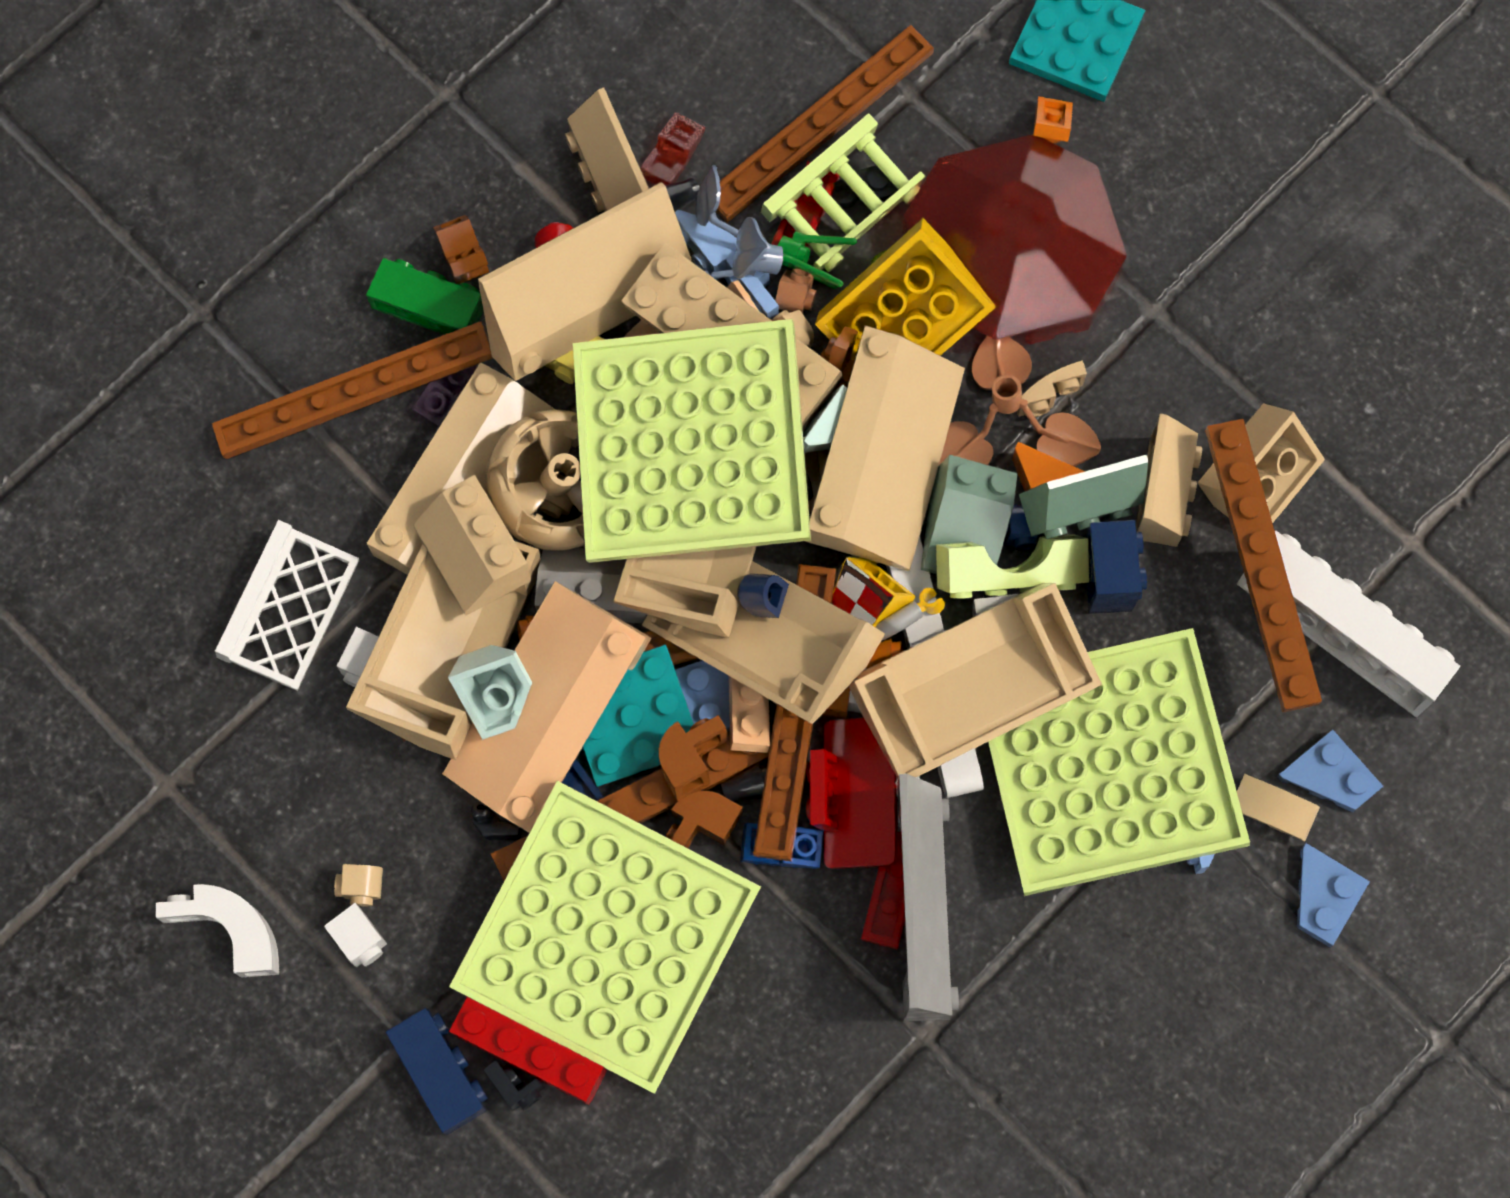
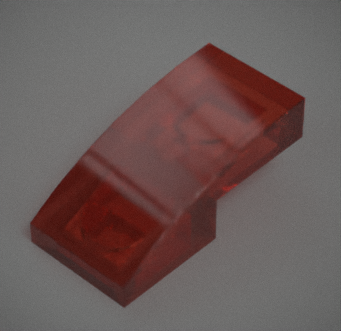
(673, 151)

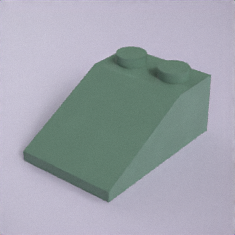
(968, 505)

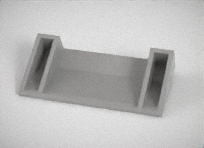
(927, 979)

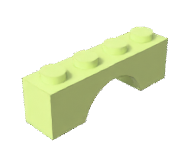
(969, 568)

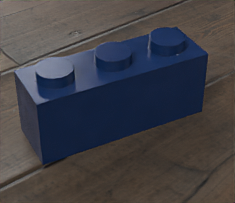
(438, 1070)

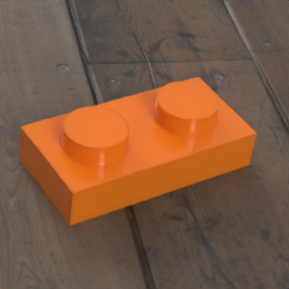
(1053, 119)

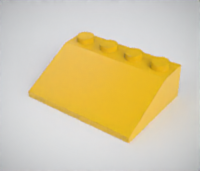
(912, 292)

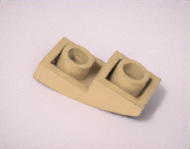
(1043, 393)
(1276, 807)

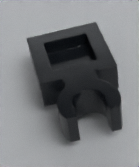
(876, 181)

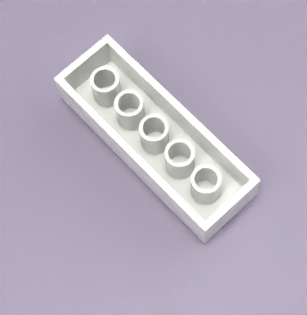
(1363, 632)

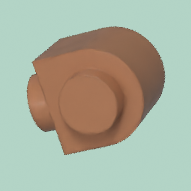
(795, 291)

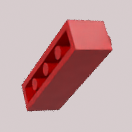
(528, 1051)

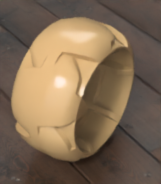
(516, 504)

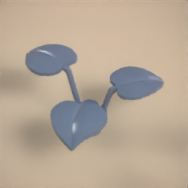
(752, 249)

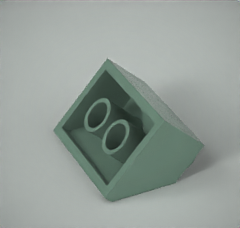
(1085, 497)

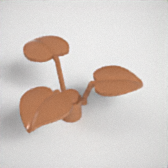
(1002, 368)

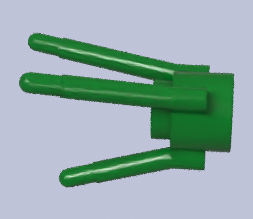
(797, 255)

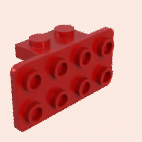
(853, 797)

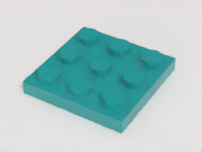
(1078, 42)
(637, 718)

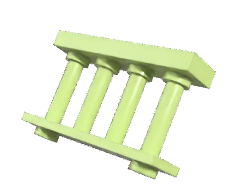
(836, 161)

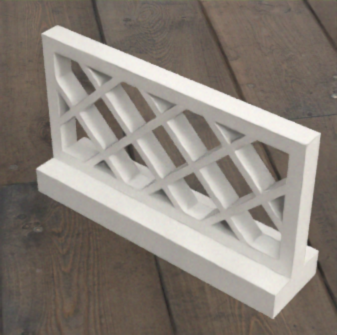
(258, 591)

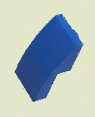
(805, 853)

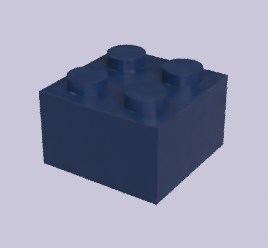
(1114, 567)

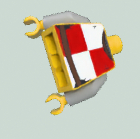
(878, 598)

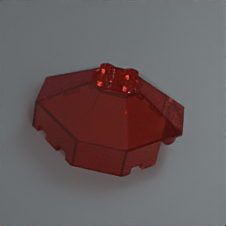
(1029, 232)

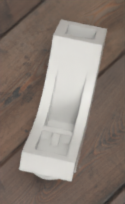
(252, 938)

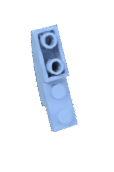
(715, 252)

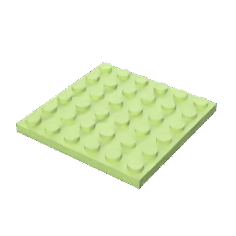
(691, 441)
(1121, 772)
(605, 937)

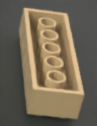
(683, 297)

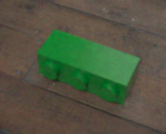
(424, 297)

